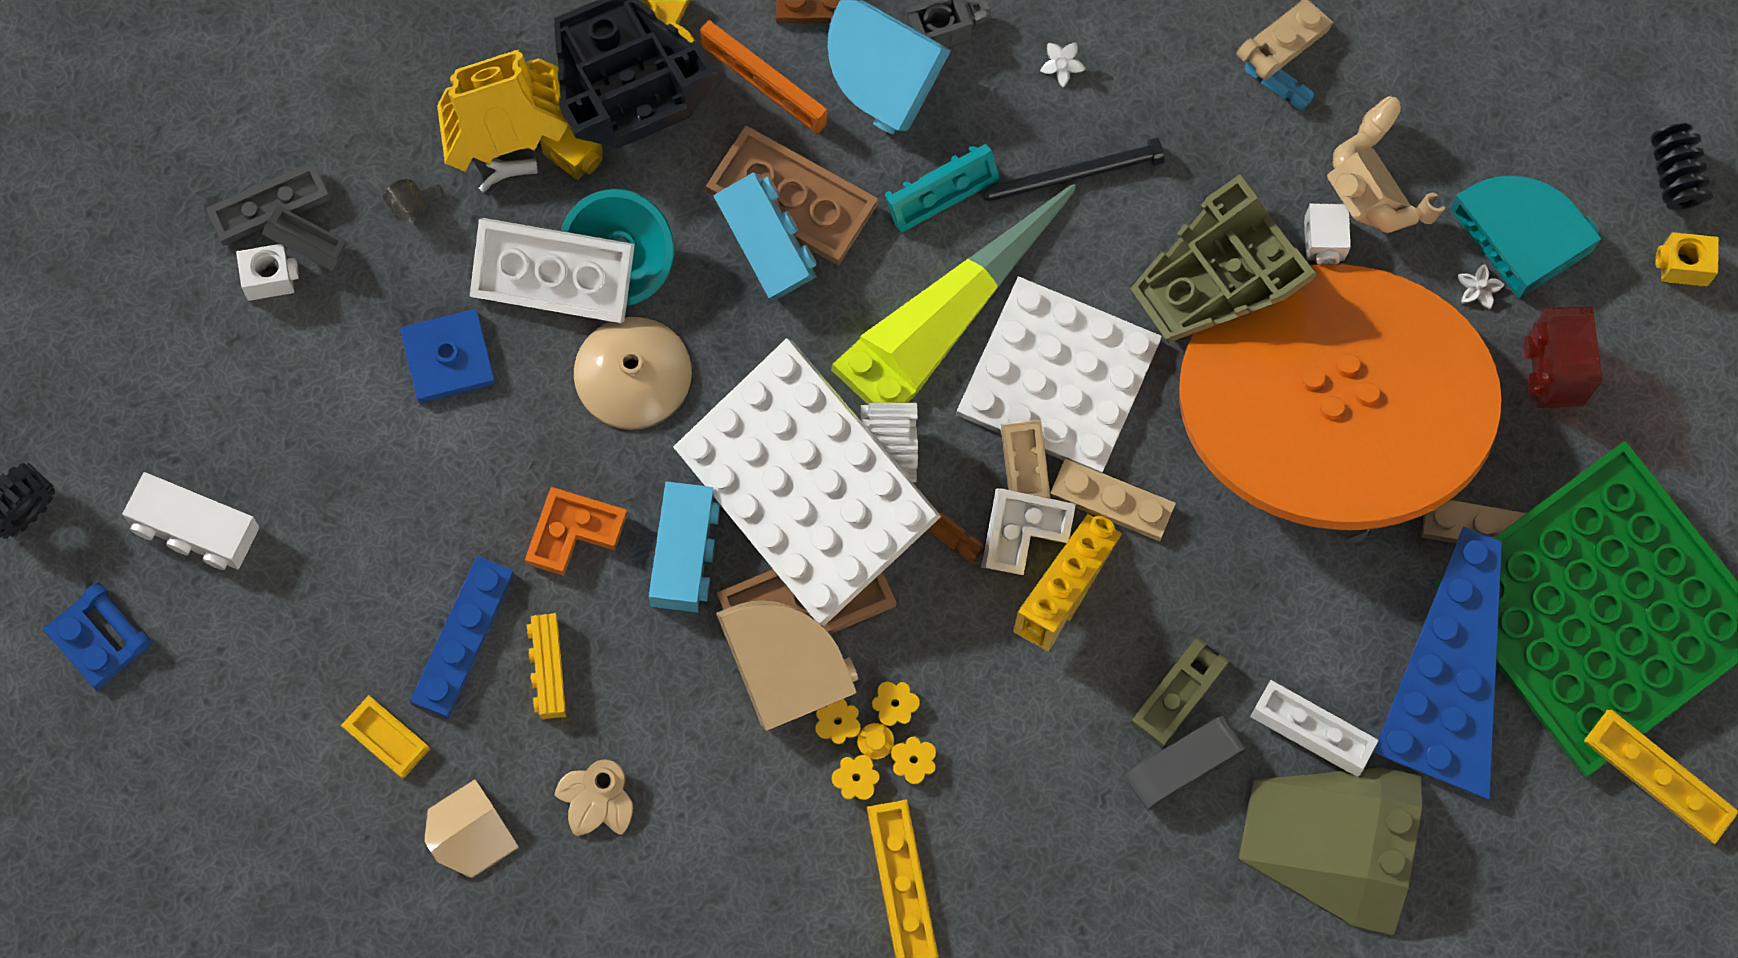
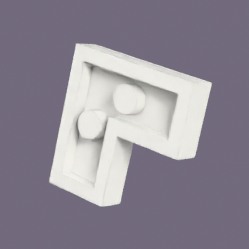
(1017, 519)

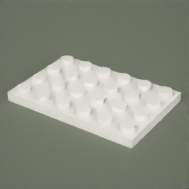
(806, 482)

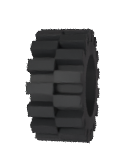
(22, 498)

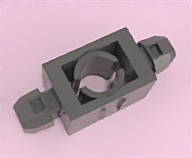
(951, 12)

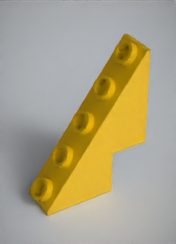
(1066, 582)

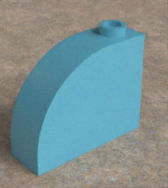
(882, 63)

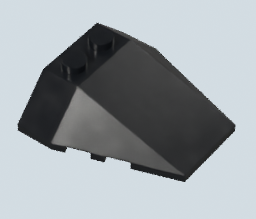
(626, 72)

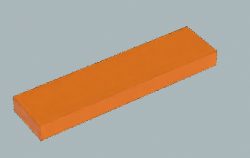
(763, 77)

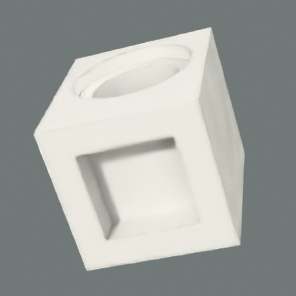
(1327, 233)
(255, 261)

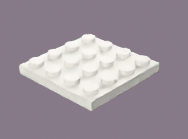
(1063, 367)

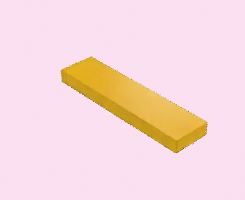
(1661, 776)
(902, 880)

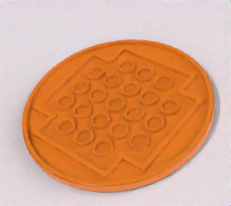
(1343, 401)

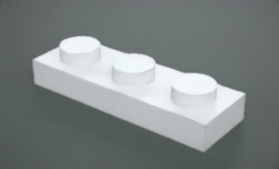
(1314, 728)

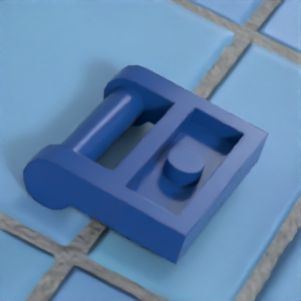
(85, 643)

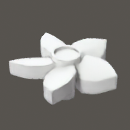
(1062, 62)
(1480, 287)

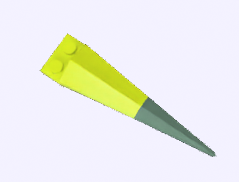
(909, 344)

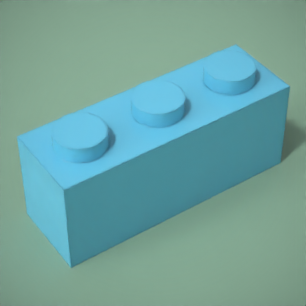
(766, 235)
(683, 547)

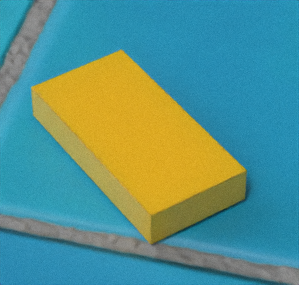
(385, 737)

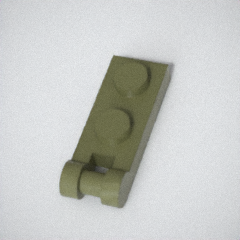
(1178, 693)

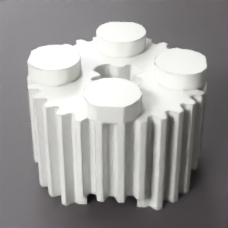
(896, 431)

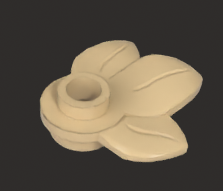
(595, 804)

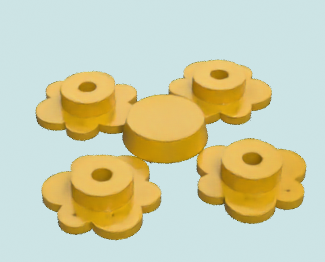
(876, 741)

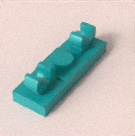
(942, 187)

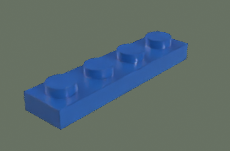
(462, 637)

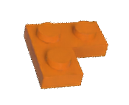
(568, 519)

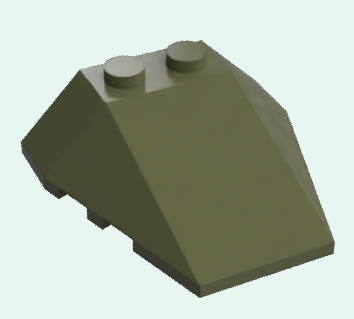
(1221, 266)
(1338, 840)

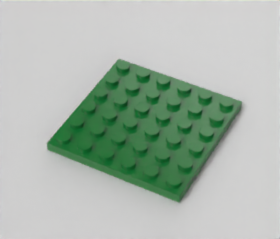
(1611, 605)

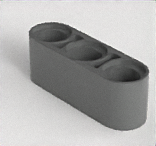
(1185, 762)

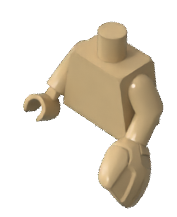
(1367, 184)

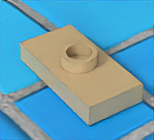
(1025, 458)

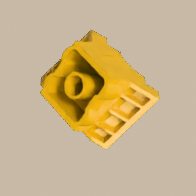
(499, 109)

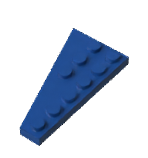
(1447, 692)

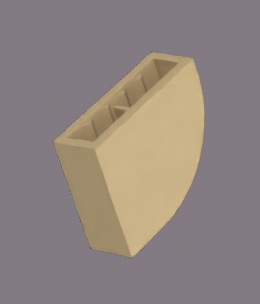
(785, 660)

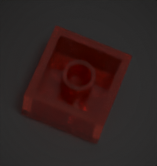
(1563, 357)

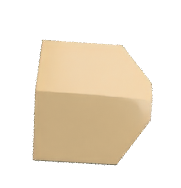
(467, 832)

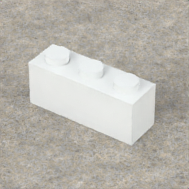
(190, 522)

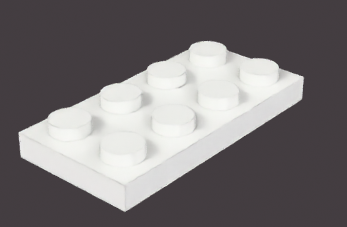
(551, 270)

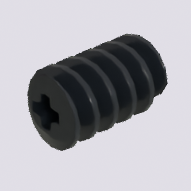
(1678, 166)

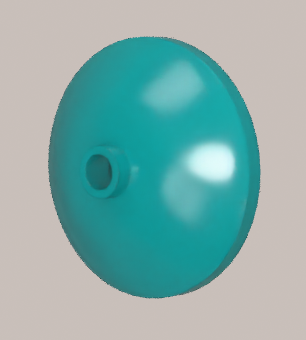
(637, 219)

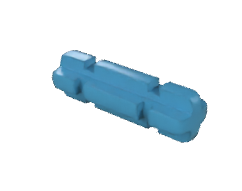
(1285, 86)

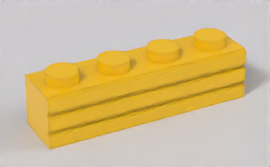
(548, 666)

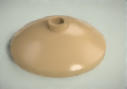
(638, 395)

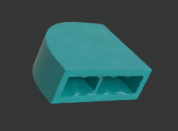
(1525, 229)

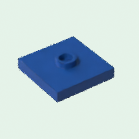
(447, 355)

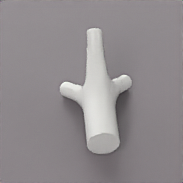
(507, 169)

